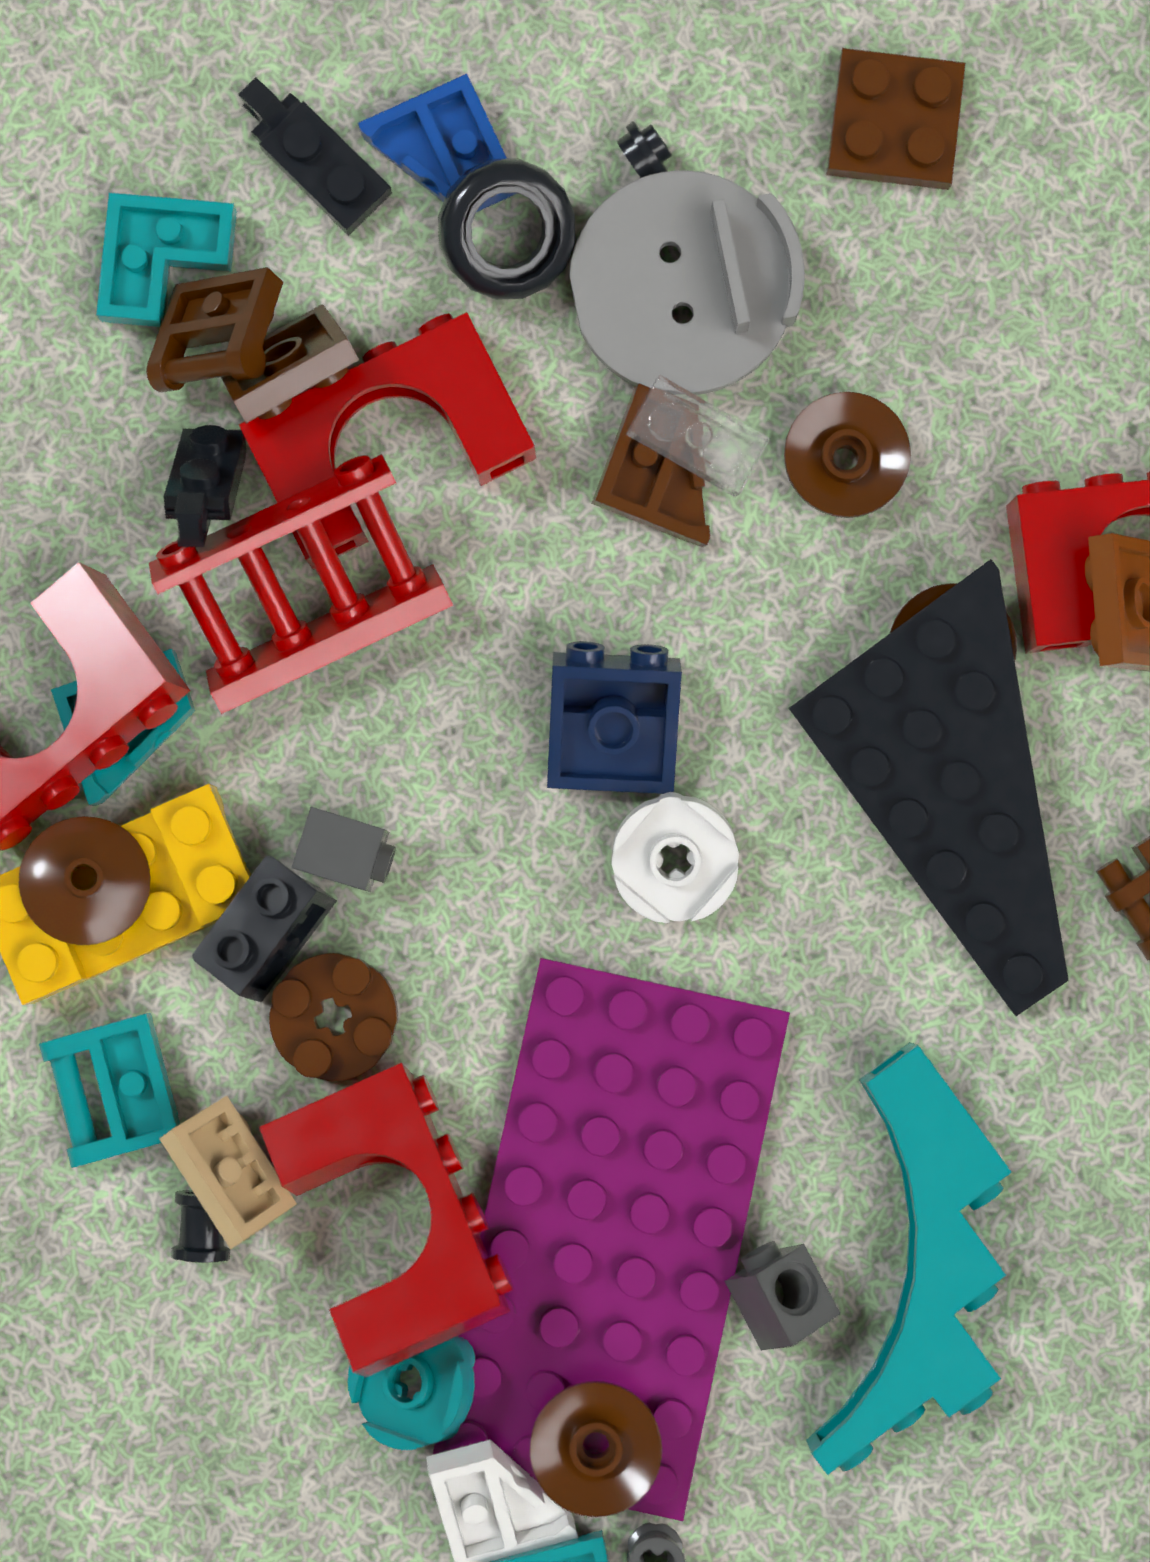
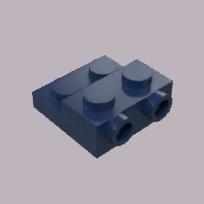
(614, 719)

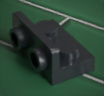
(263, 929)

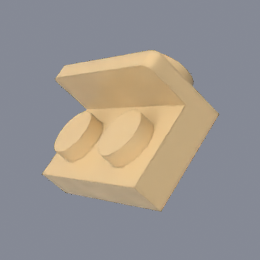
(228, 1171)

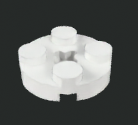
(672, 822)

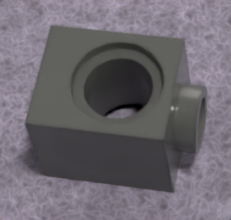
(343, 850)
(805, 1302)

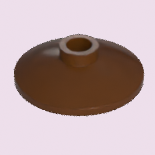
(854, 424)
(89, 914)
(596, 1482)

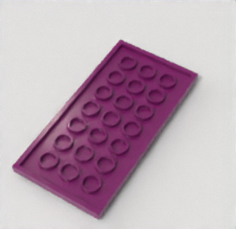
(621, 1207)

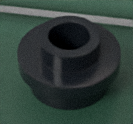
(644, 150)

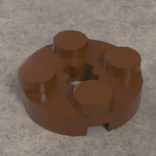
(319, 1051)

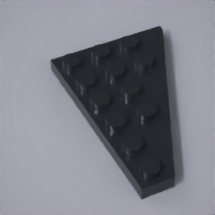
(943, 767)

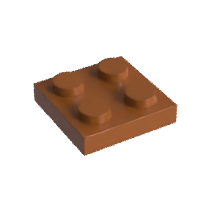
(1121, 592)

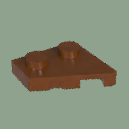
(650, 486)

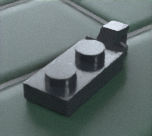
(314, 157)
(204, 480)

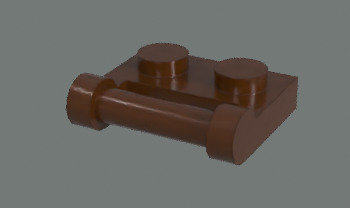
(210, 312)

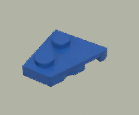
(437, 136)

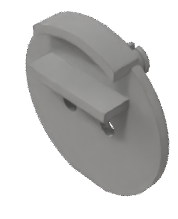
(734, 272)

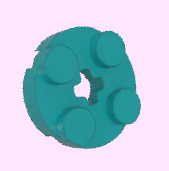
(433, 1412)

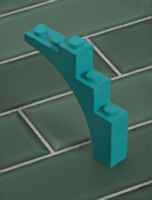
(948, 1267)

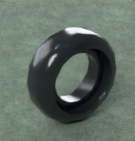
(553, 248)

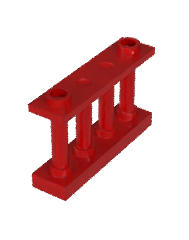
(300, 646)

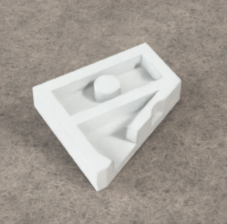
(493, 1505)

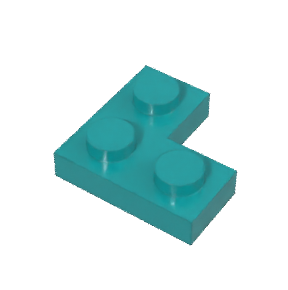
(146, 239)

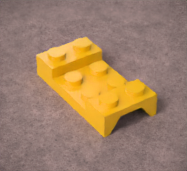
(193, 881)

